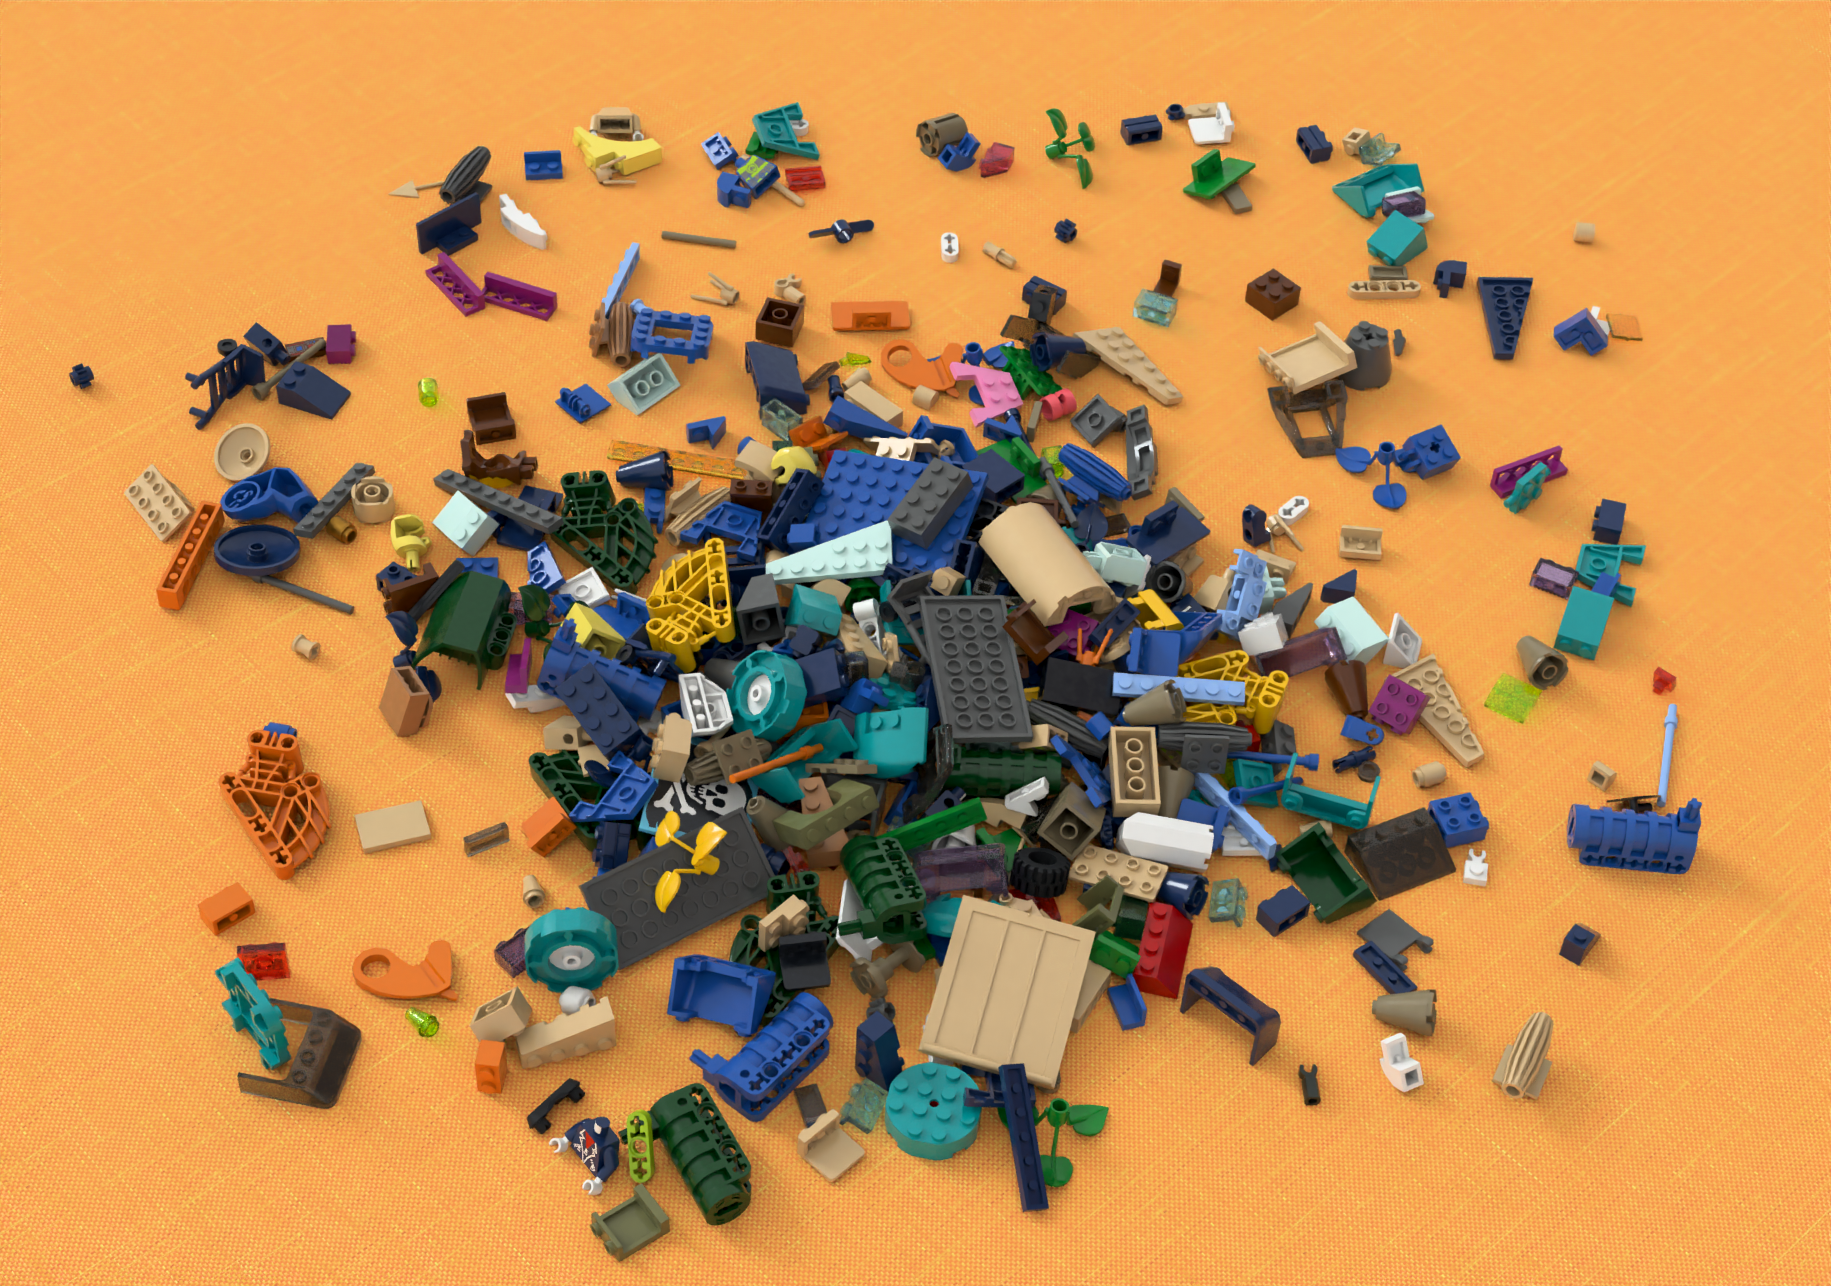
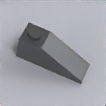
(1293, 607)

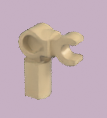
(786, 288)

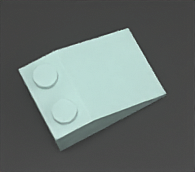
(465, 523)

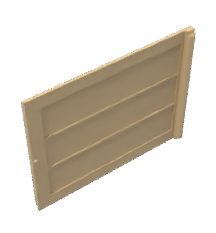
(1007, 991)

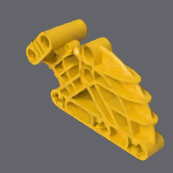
(676, 609)
(1262, 694)

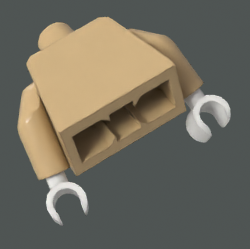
(616, 121)

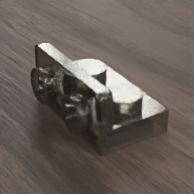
(1033, 823)

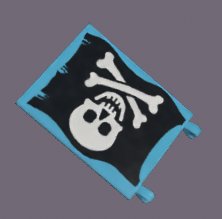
(696, 803)

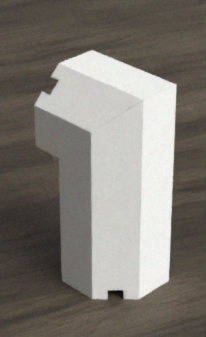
(1166, 841)

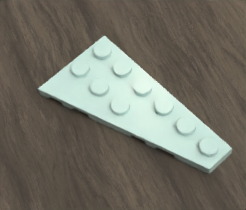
(849, 556)

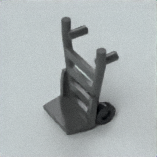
(904, 603)

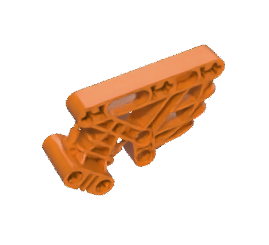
(268, 764)

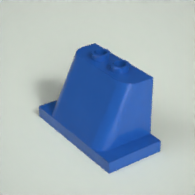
(957, 436)

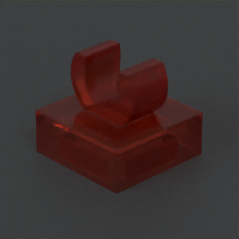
(1663, 680)

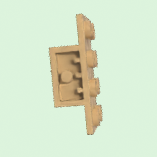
(159, 502)
(1138, 876)

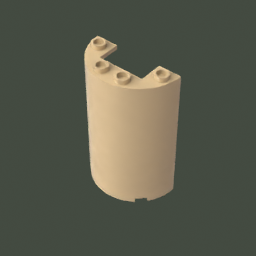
(1044, 563)

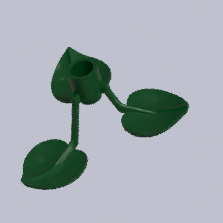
(535, 603)

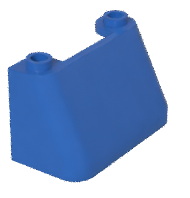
(720, 992)

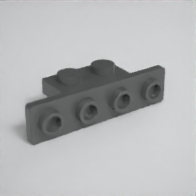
(1278, 741)

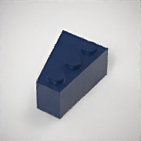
(877, 1051)

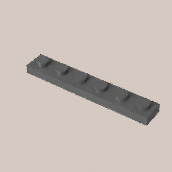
(332, 501)

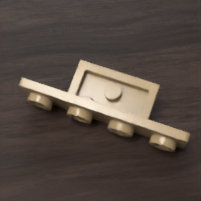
(901, 448)

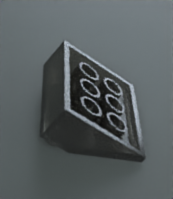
(1400, 854)

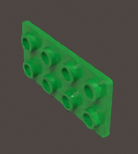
(1214, 175)
(1026, 374)
(1023, 459)

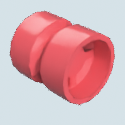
(1058, 404)

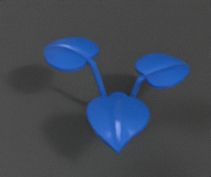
(974, 356)
(1356, 460)

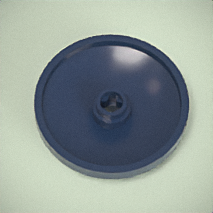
(257, 550)

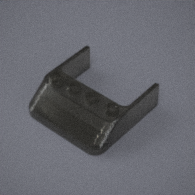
(1072, 363)
(320, 1062)

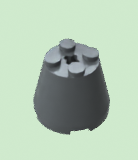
(1372, 357)

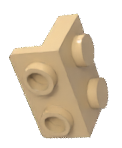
(1360, 542)

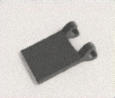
(1394, 937)

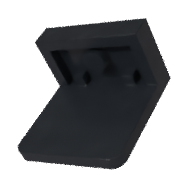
(804, 961)

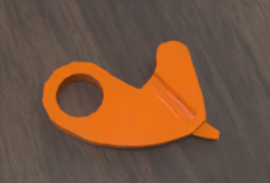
(919, 371)
(407, 981)

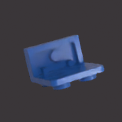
(1154, 653)
(1205, 814)

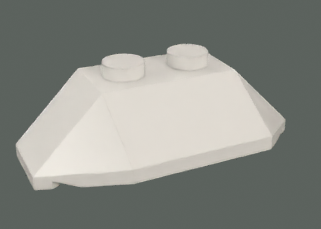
(704, 705)

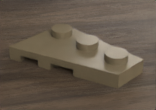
(843, 766)

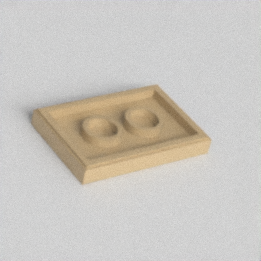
(392, 826)

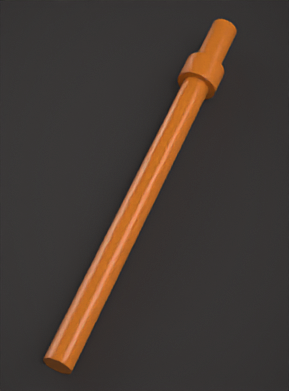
(802, 754)

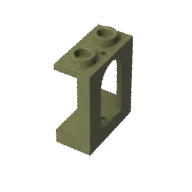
(1094, 899)

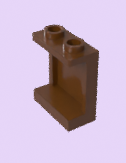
(490, 418)
(752, 494)
(407, 593)
(1031, 633)

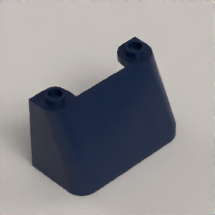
(775, 376)

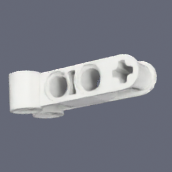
(869, 619)

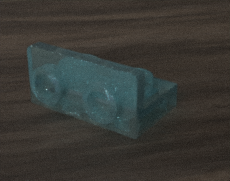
(1228, 901)
(864, 1105)

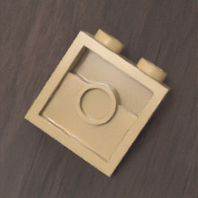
(784, 920)

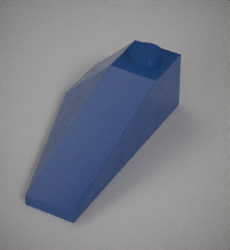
(858, 422)

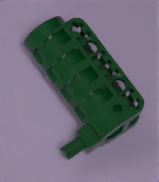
(1000, 773)
(883, 891)
(696, 1149)

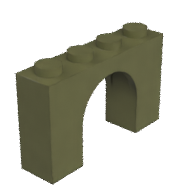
(850, 802)

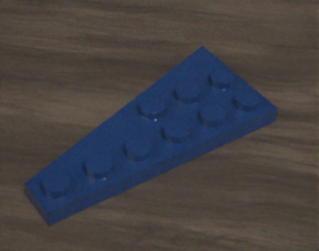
(1504, 309)

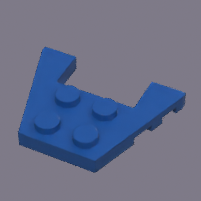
(731, 522)
(1098, 789)
(624, 796)

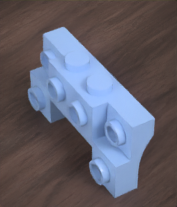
(1245, 594)

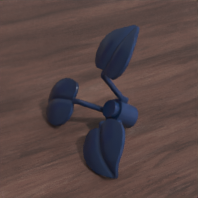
(1091, 526)
(406, 630)
(638, 752)

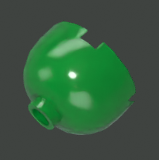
(861, 589)

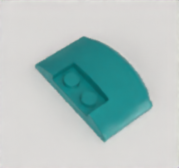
(892, 740)
(942, 914)

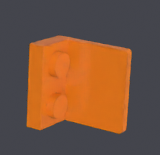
(814, 434)
(547, 827)

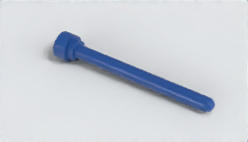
(1309, 761)
(1239, 794)

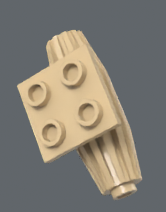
(690, 507)
(1524, 1064)

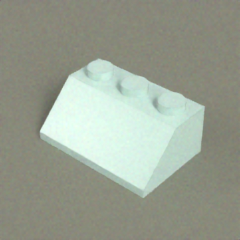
(644, 384)
(1356, 628)

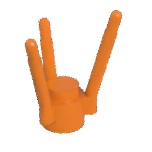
(1091, 658)

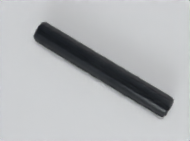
(436, 590)

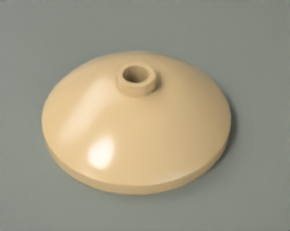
(236, 446)

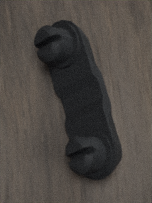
(568, 1089)

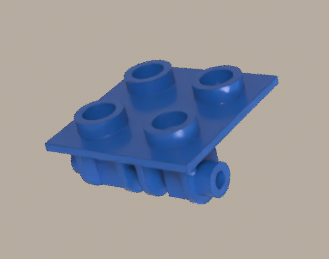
(582, 402)

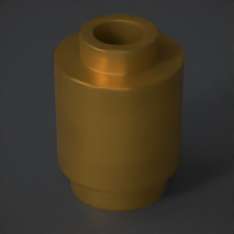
(341, 529)

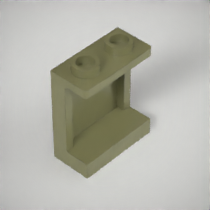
(631, 1224)

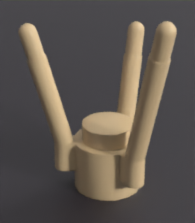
(604, 173)
(728, 293)
(1278, 527)

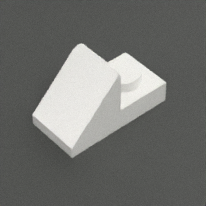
(1023, 798)

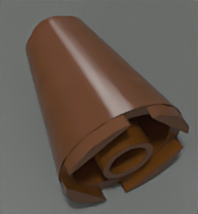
(1349, 687)

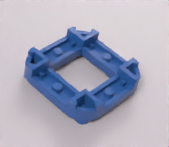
(648, 320)

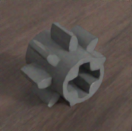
(885, 1008)

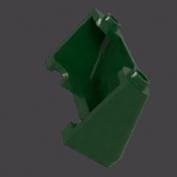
(1324, 875)

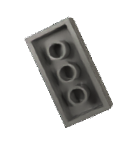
(930, 503)

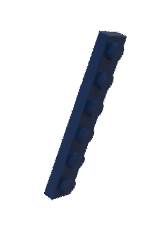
(1023, 1137)

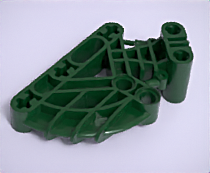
(587, 501)
(563, 778)
(747, 940)

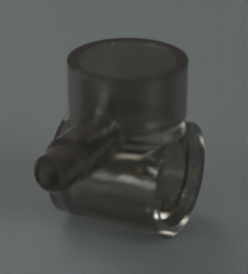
(907, 673)

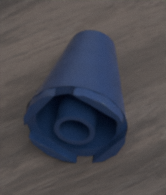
(1050, 349)
(647, 472)
(1184, 892)

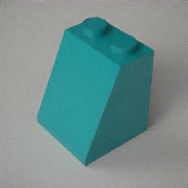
(1397, 240)
(815, 610)
(1583, 623)

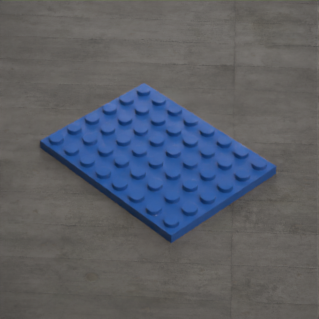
(867, 490)

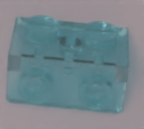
(1378, 150)

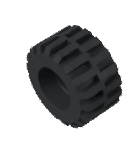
(1040, 872)

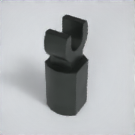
(1310, 1085)

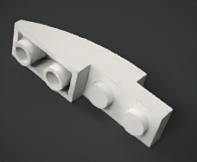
(520, 224)
(534, 700)

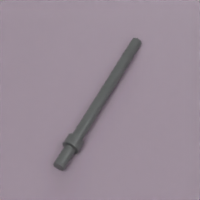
(1048, 472)
(304, 592)

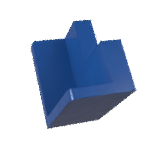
(1581, 328)

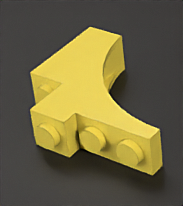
(601, 151)

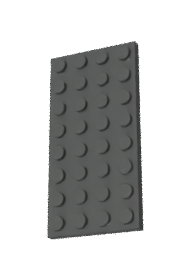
(975, 668)
(628, 891)

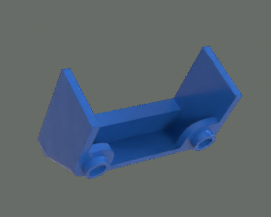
(1196, 631)

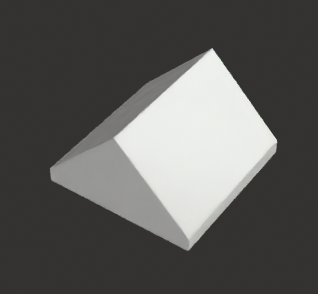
(1403, 645)

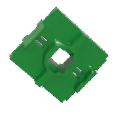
(756, 148)

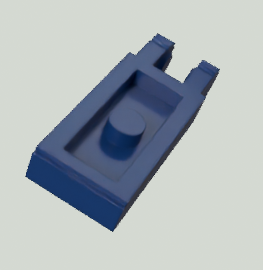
(655, 507)

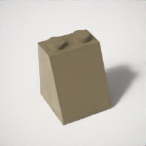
(1072, 821)

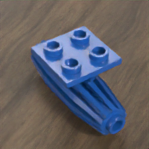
(1091, 477)

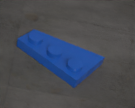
(544, 568)

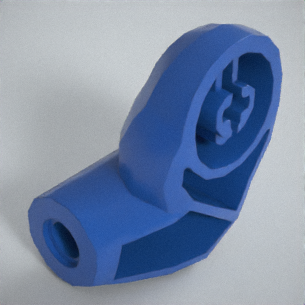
(266, 493)

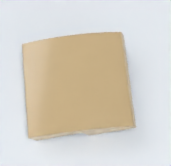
(758, 459)

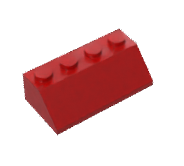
(1163, 951)

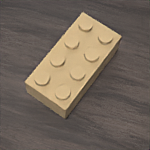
(1133, 771)

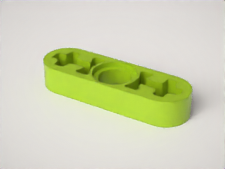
(648, 1163)

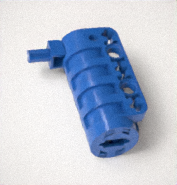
(566, 657)
(1635, 837)
(770, 1058)

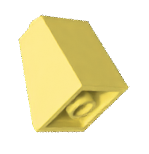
(594, 631)

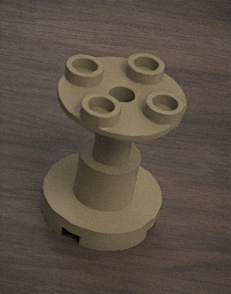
(872, 976)

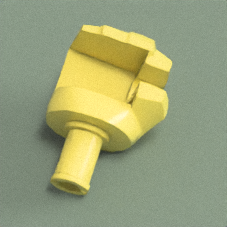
(790, 459)
(405, 540)

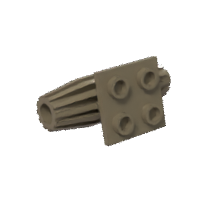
(727, 758)

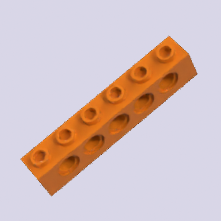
(190, 555)

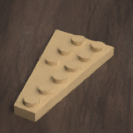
(1125, 357)
(1443, 712)

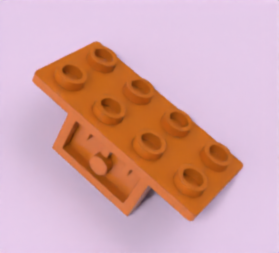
(870, 315)

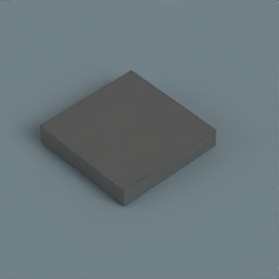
(1096, 420)

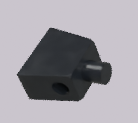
(1043, 304)

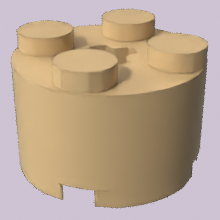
(373, 500)

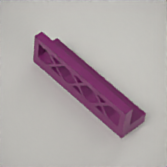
(461, 282)
(521, 294)
(1505, 485)
(519, 670)

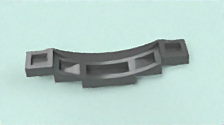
(1140, 452)

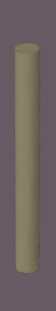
(699, 239)

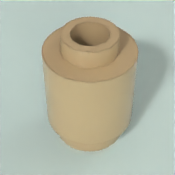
(1429, 774)

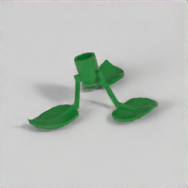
(1058, 148)
(1086, 1121)

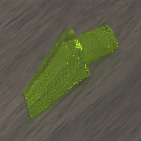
(854, 359)

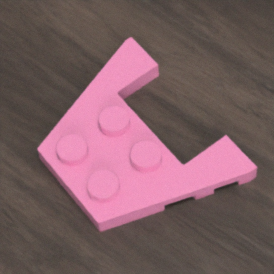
(994, 387)

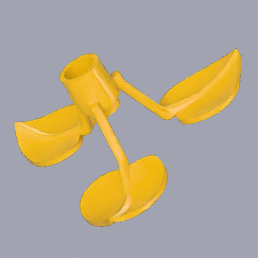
(706, 841)

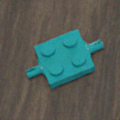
(1527, 488)
(898, 696)

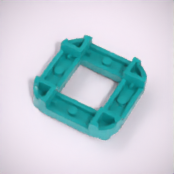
(252, 1010)

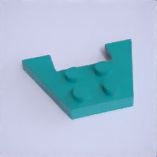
(777, 133)
(1607, 559)

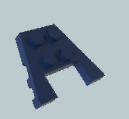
(993, 1096)

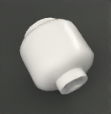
(575, 997)

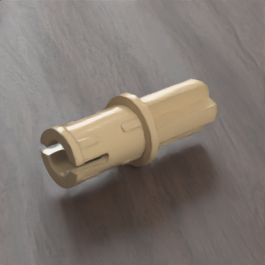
(999, 254)

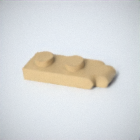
(1202, 110)

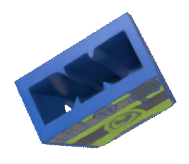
(756, 174)

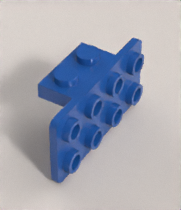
(626, 616)

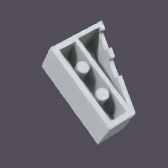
(1263, 634)

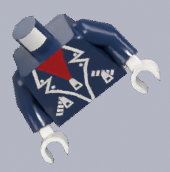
(595, 1146)

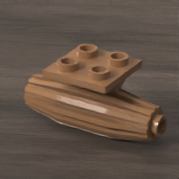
(614, 331)

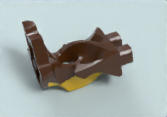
(498, 470)

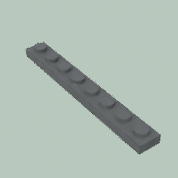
(499, 501)

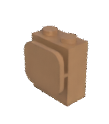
(405, 701)

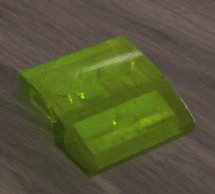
(1512, 698)

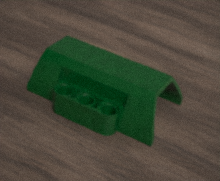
(471, 623)

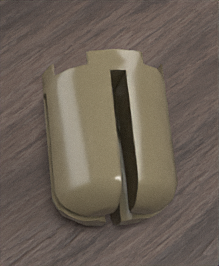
(940, 131)

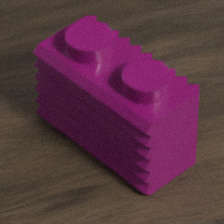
(340, 344)

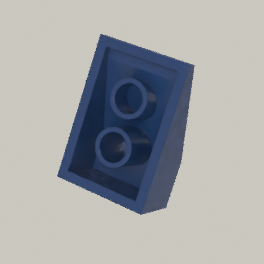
(311, 391)

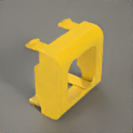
(1154, 612)

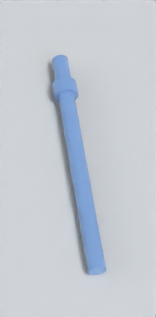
(1670, 724)

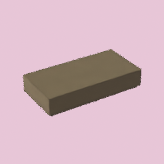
(1236, 199)
(1383, 273)
(1034, 421)

